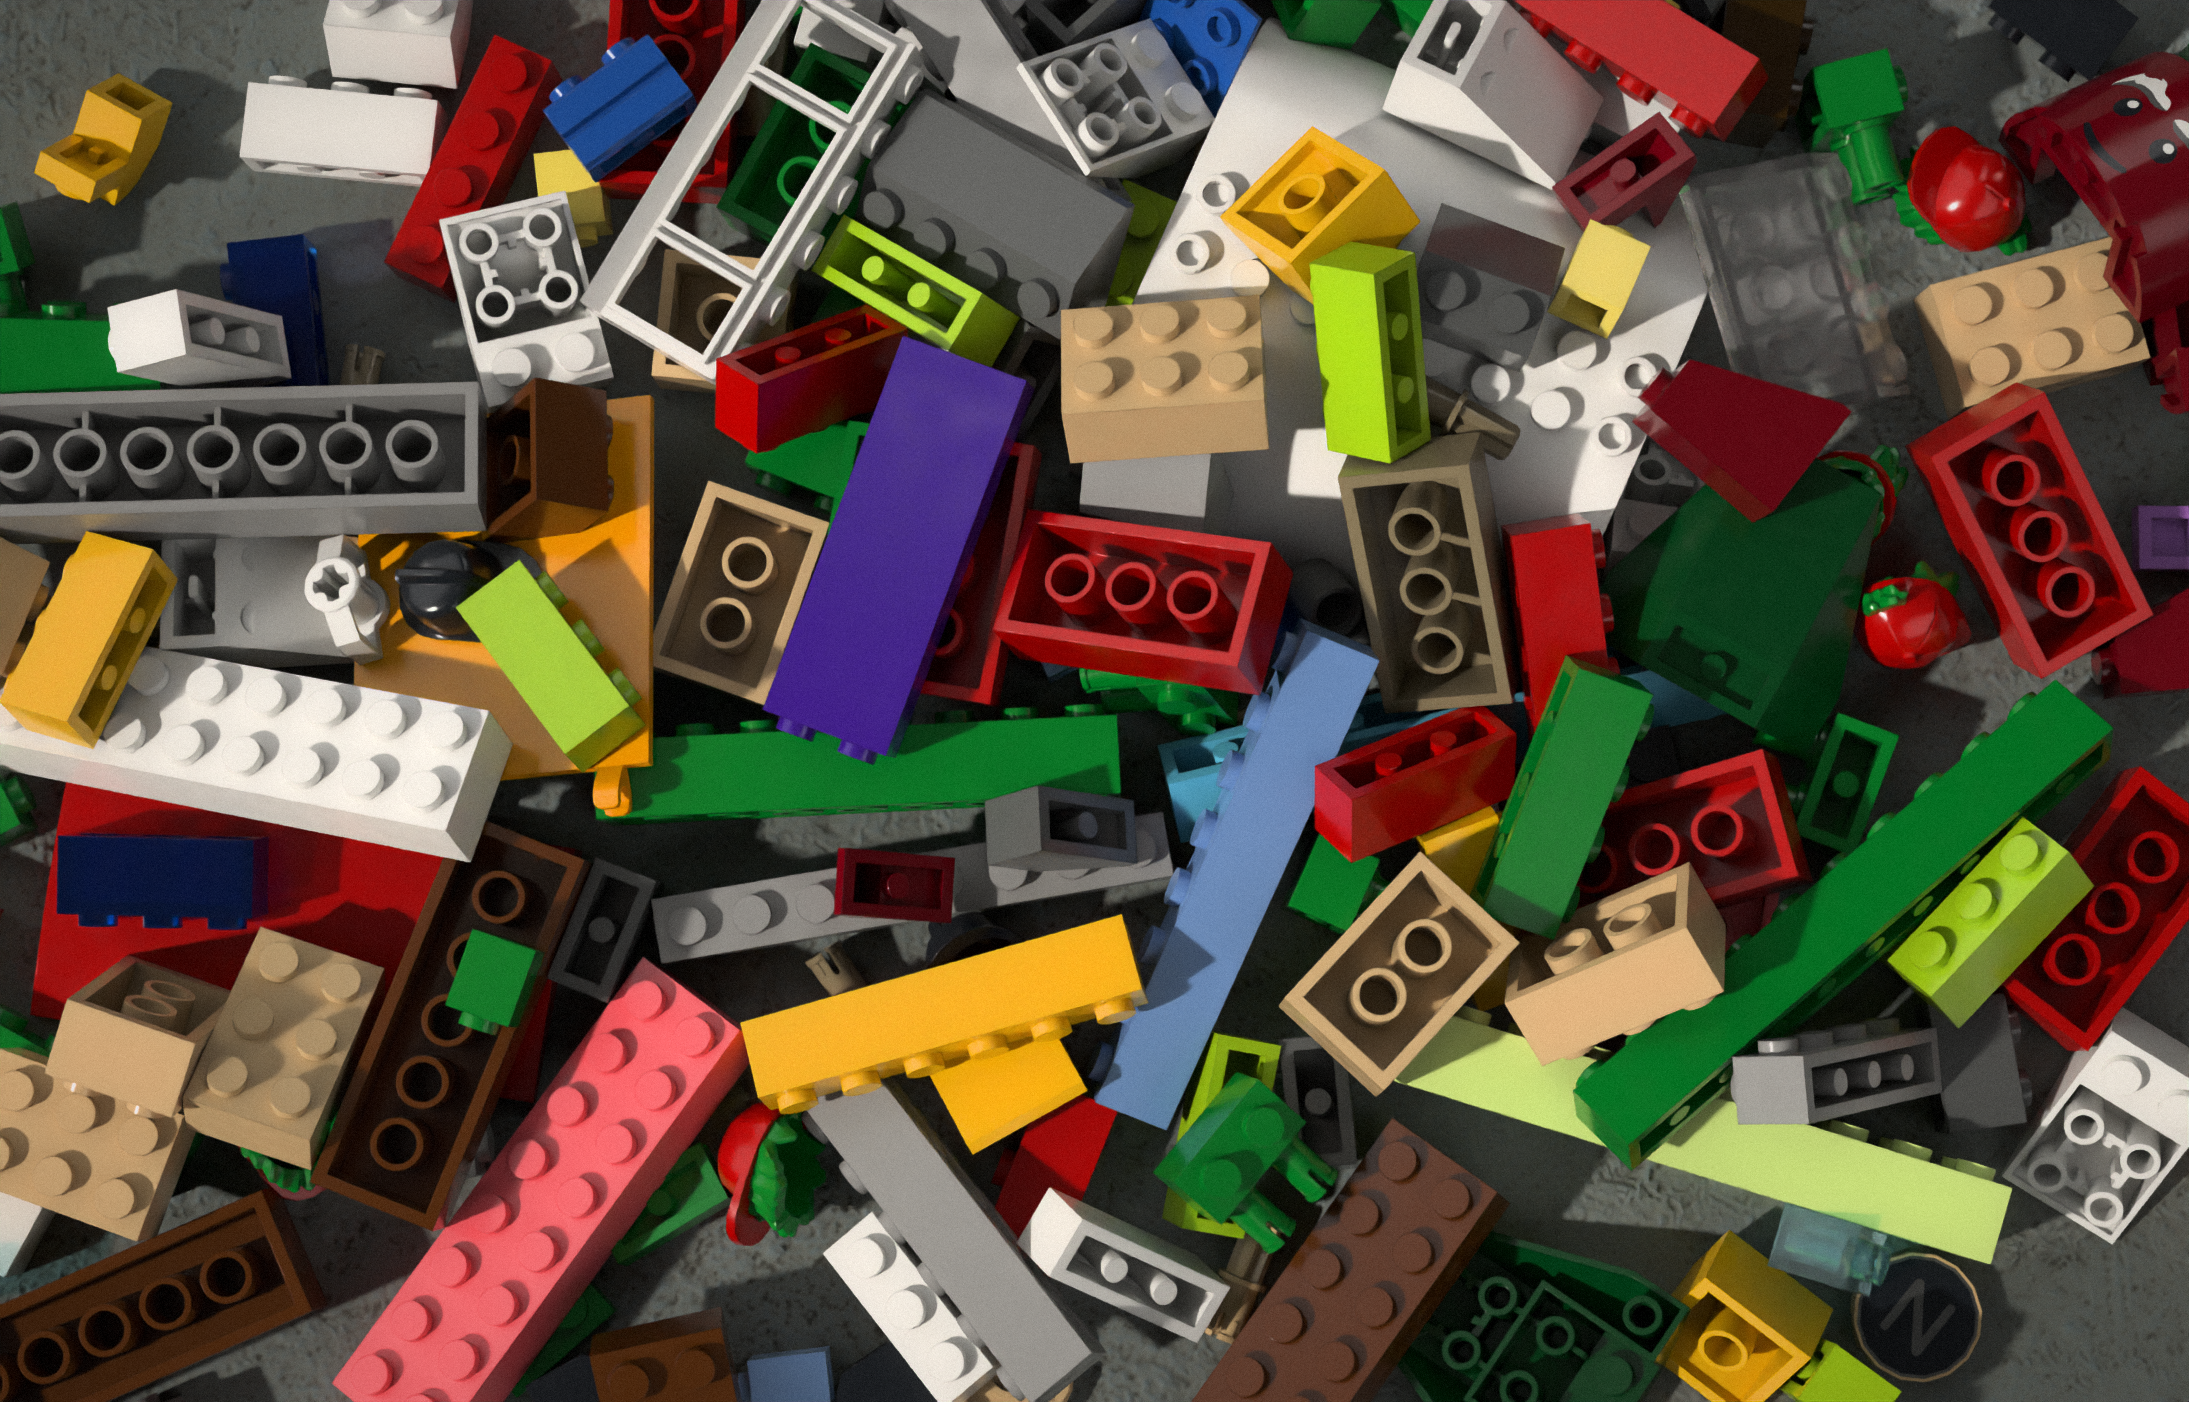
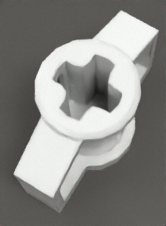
(349, 598)

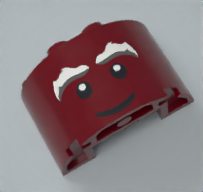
(2128, 160)

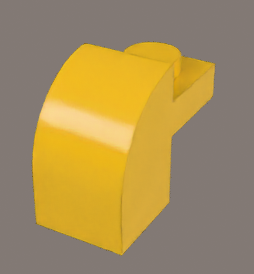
(110, 142)

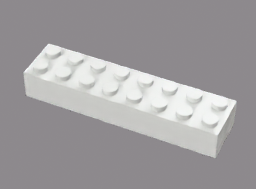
(284, 752)

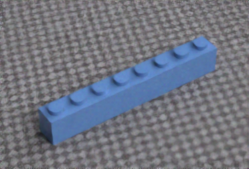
(1232, 870)

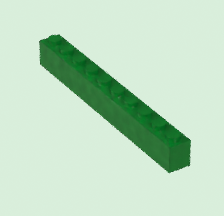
(1844, 920)

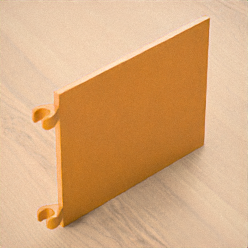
(608, 585)

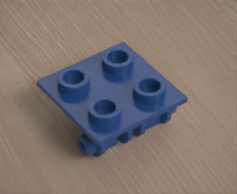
(1206, 40)

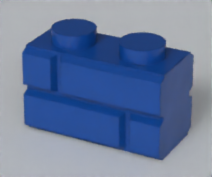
(619, 106)

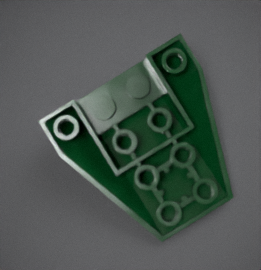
(1750, 608)
(1543, 1330)

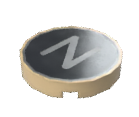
(1918, 1319)

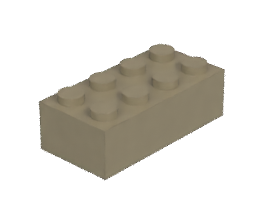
(1432, 576)

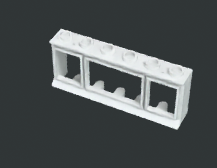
(798, 238)

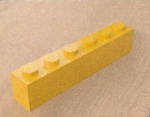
(944, 1015)

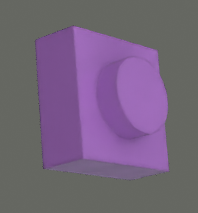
(2160, 538)

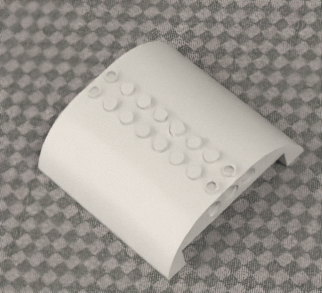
(1568, 398)

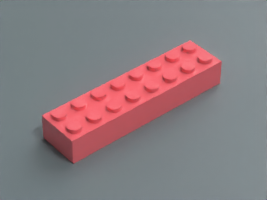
(554, 1199)

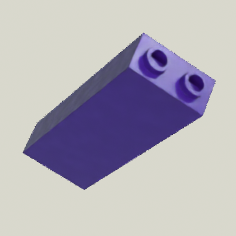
(897, 550)

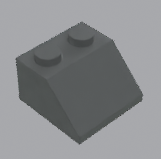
(1485, 286)

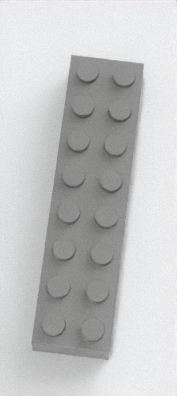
(243, 462)

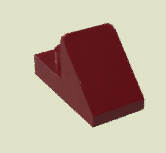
(1631, 175)
(894, 886)

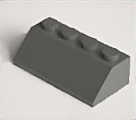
(994, 212)

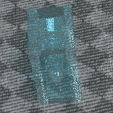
(1830, 1250)

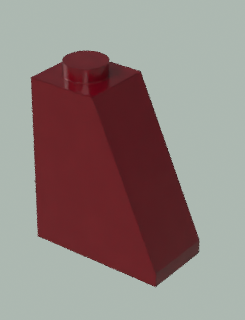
(1738, 431)
(2148, 656)

